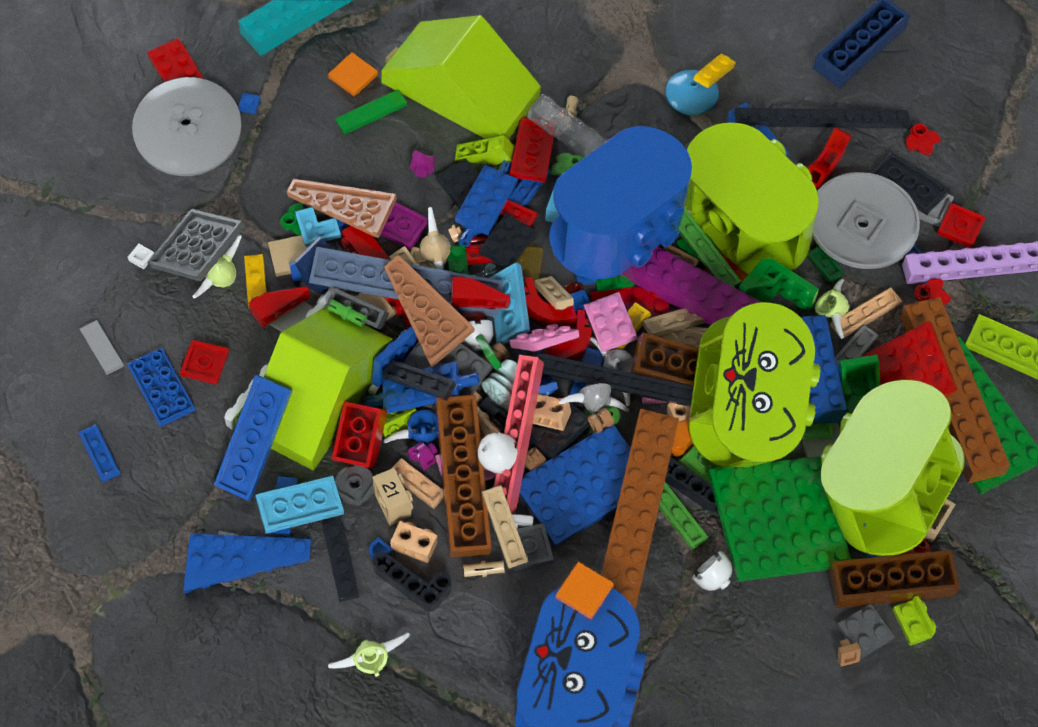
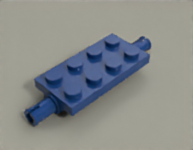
(485, 201)
(399, 398)

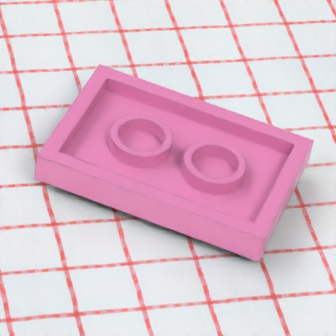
(610, 322)
(544, 338)

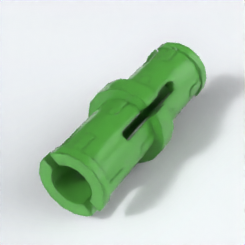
(347, 313)

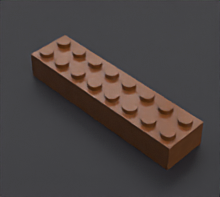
(462, 477)

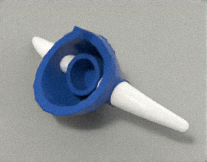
(421, 427)

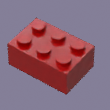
(359, 435)

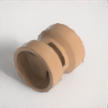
(500, 351)
(600, 420)

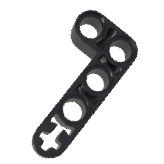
(690, 480)
(409, 579)

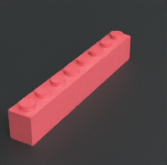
(520, 423)

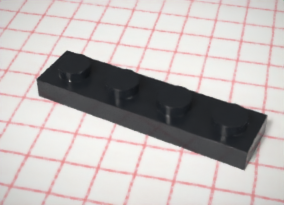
(419, 380)
(340, 561)

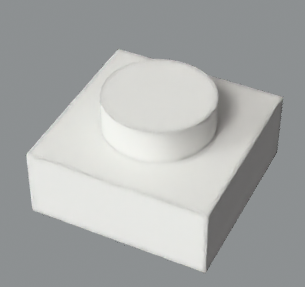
(140, 256)

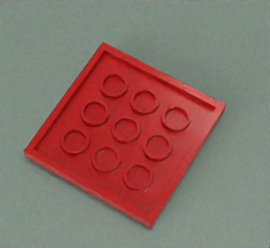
(917, 358)

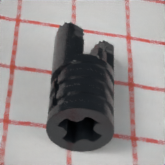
(493, 411)

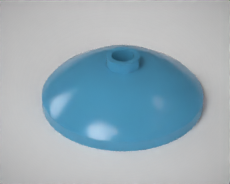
(689, 98)

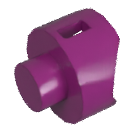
(422, 164)
(423, 454)

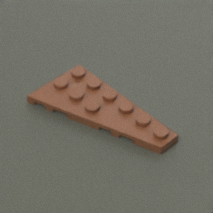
(354, 206)
(430, 315)

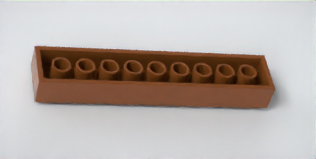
(969, 417)
(639, 503)

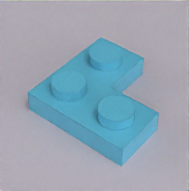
(312, 229)

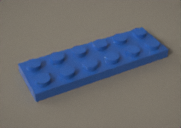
(253, 437)

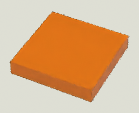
(353, 74)
(584, 590)

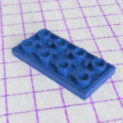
(161, 387)

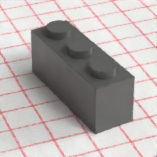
(375, 316)

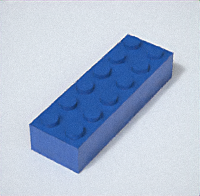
(828, 393)

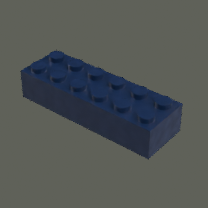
(861, 42)

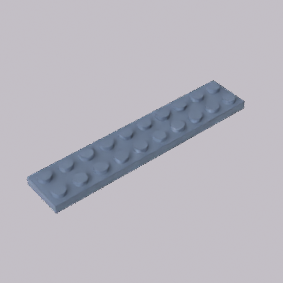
(369, 276)

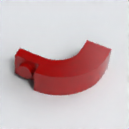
(829, 158)
(545, 313)
(574, 348)

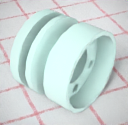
(500, 384)

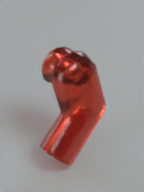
(574, 287)
(473, 316)

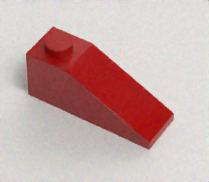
(474, 294)
(275, 304)

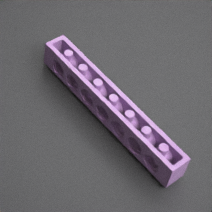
(968, 266)

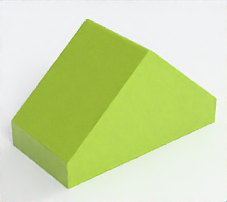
(464, 75)
(324, 366)

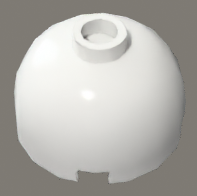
(484, 328)
(497, 452)
(714, 573)

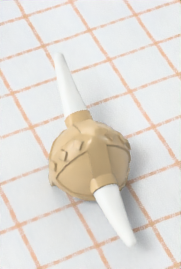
(434, 246)

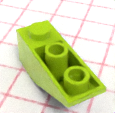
(486, 151)

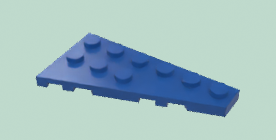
(232, 557)

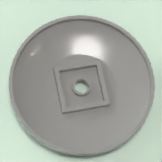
(193, 147)
(870, 199)

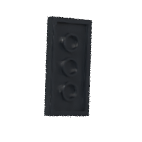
(920, 187)

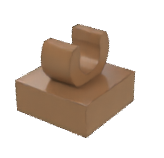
(534, 459)
(848, 653)

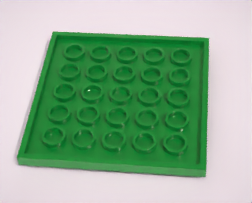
(777, 518)

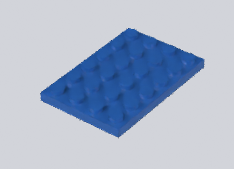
(577, 485)

